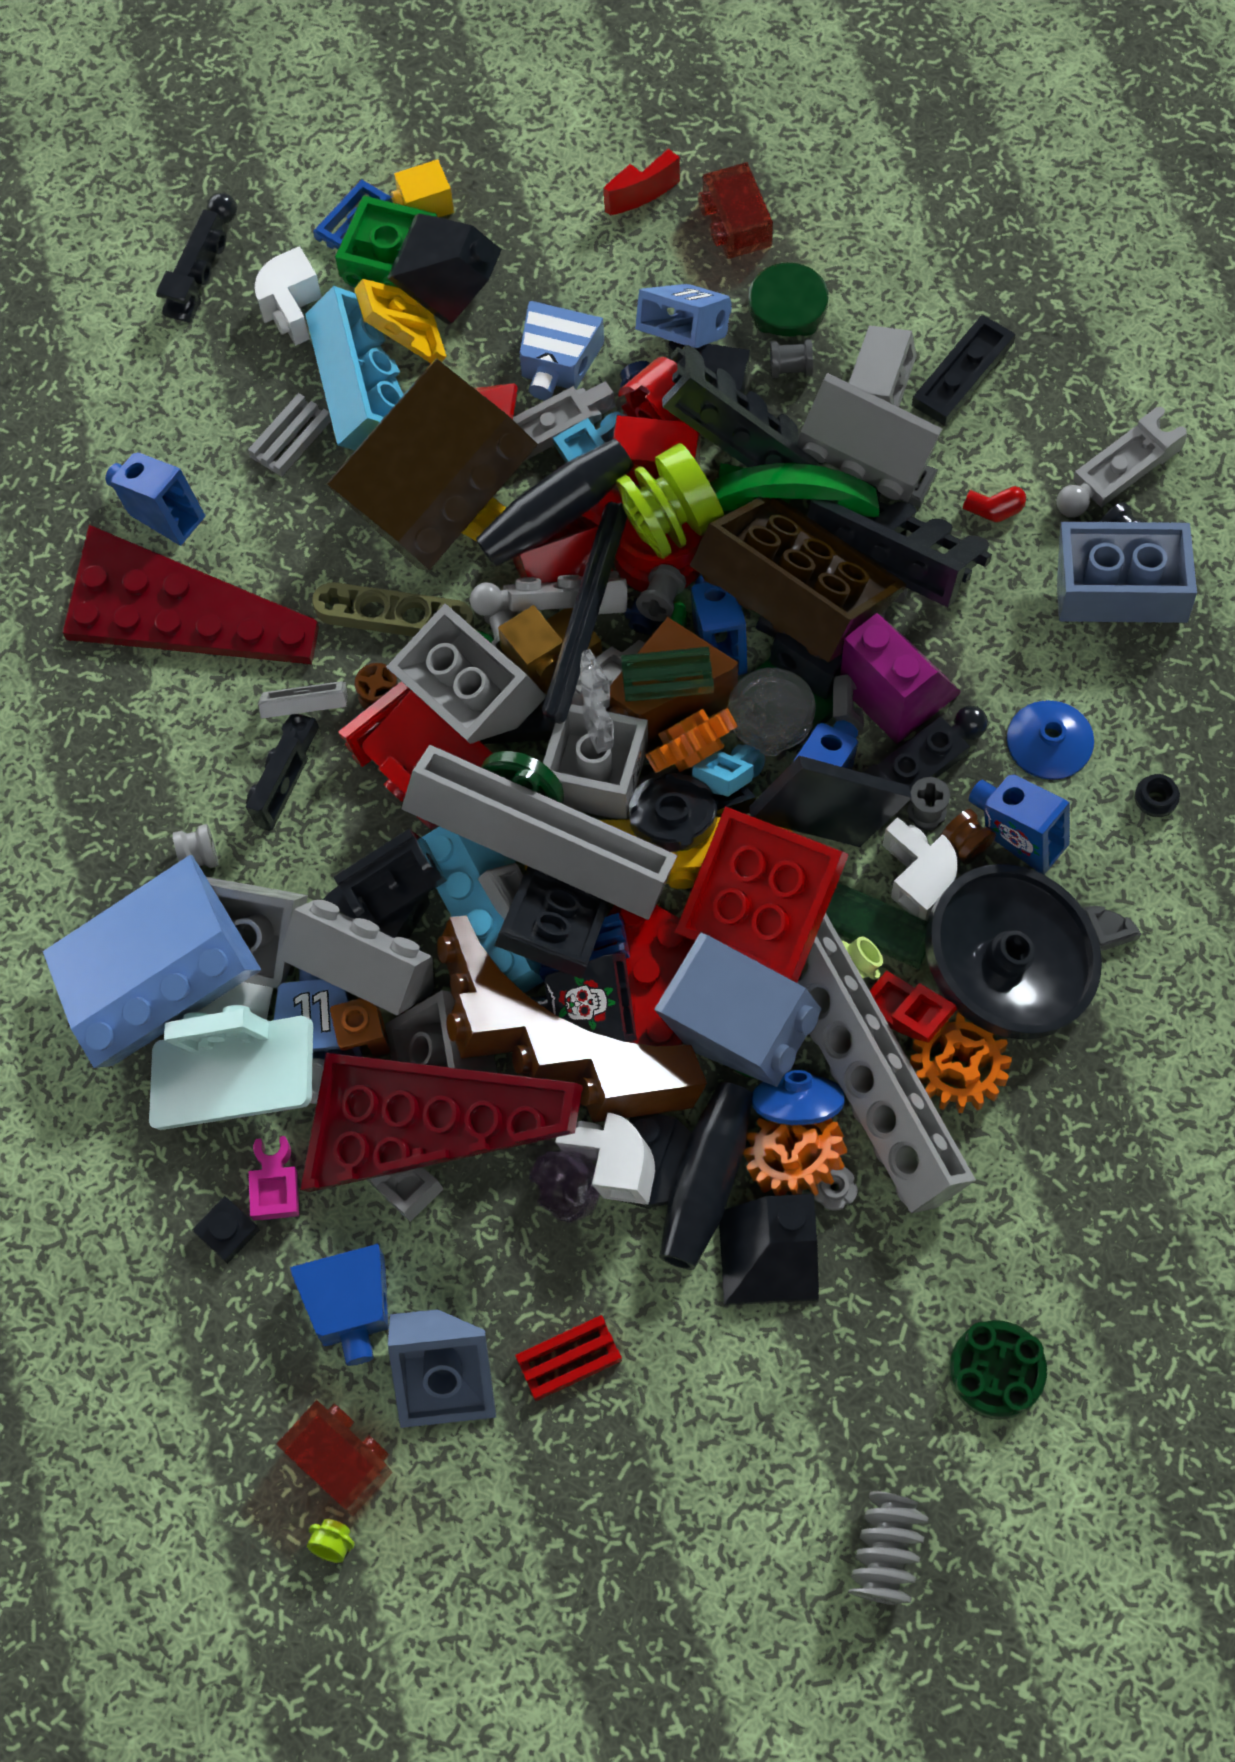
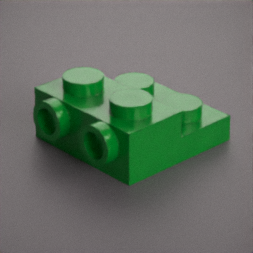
(374, 240)

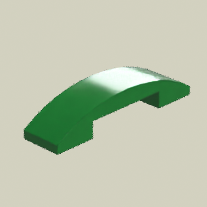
(795, 482)

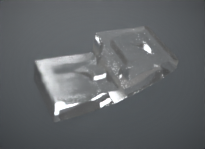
(594, 701)

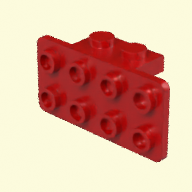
(404, 738)

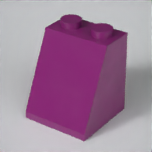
(893, 678)

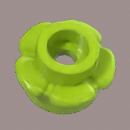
(330, 1540)

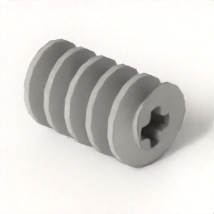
(888, 1550)

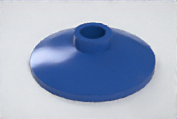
(1046, 755)
(798, 1099)

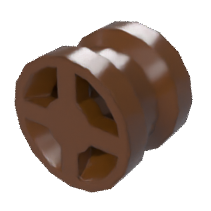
(371, 680)
(968, 836)

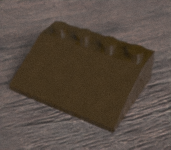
(431, 465)
(794, 574)

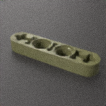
(395, 605)

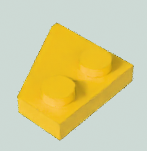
(400, 318)

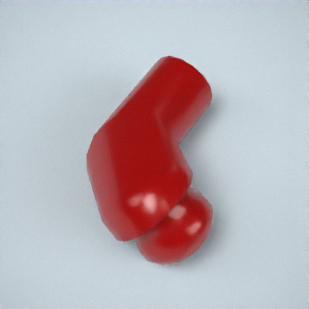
(999, 506)

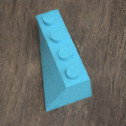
(352, 366)
(462, 893)

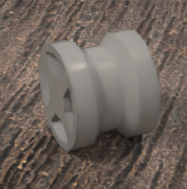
(198, 844)

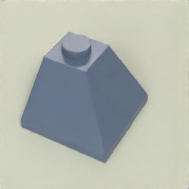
(439, 1369)

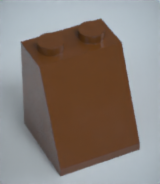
(668, 711)

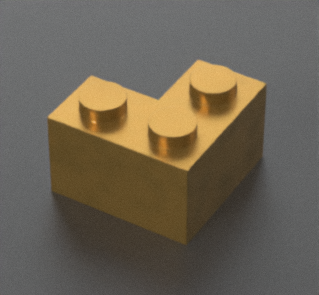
(536, 643)

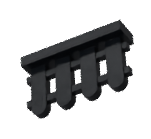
(728, 417)
(910, 557)

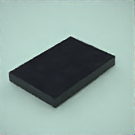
(830, 801)
(552, 923)

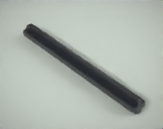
(584, 613)

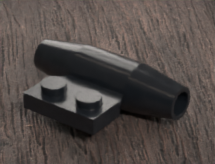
(554, 502)
(695, 1170)

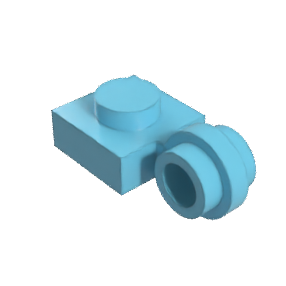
(585, 437)
(729, 773)

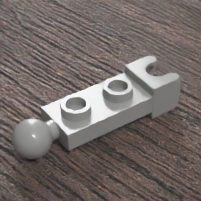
(1121, 464)
(488, 599)

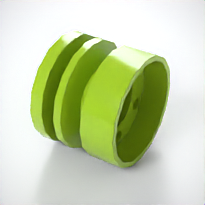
(675, 498)

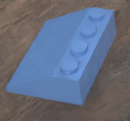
(147, 963)

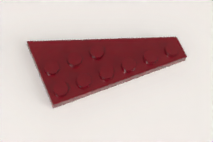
(157, 603)
(408, 1116)

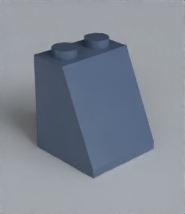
(738, 1011)

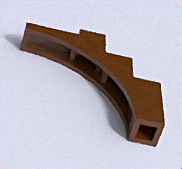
(499, 1018)

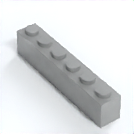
(538, 831)

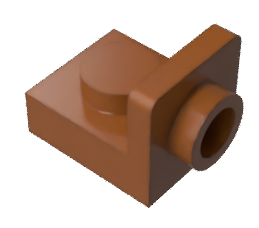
(360, 1024)

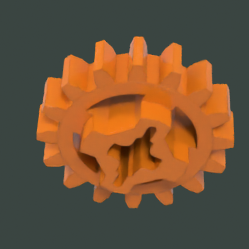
(691, 740)
(978, 1053)
(797, 1154)

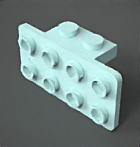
(229, 1067)

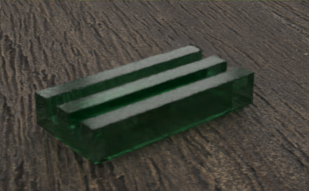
(667, 667)

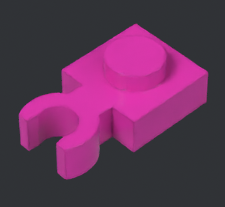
(275, 1187)

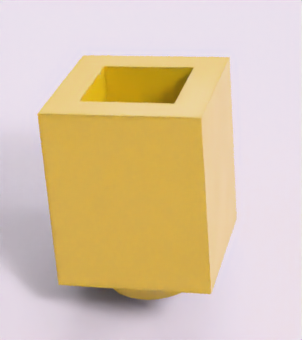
(424, 189)

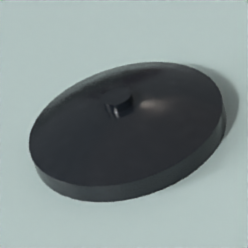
(1013, 951)

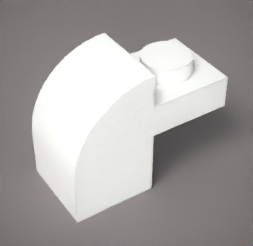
(283, 288)
(928, 867)
(623, 1158)

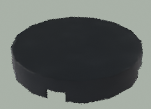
(673, 812)

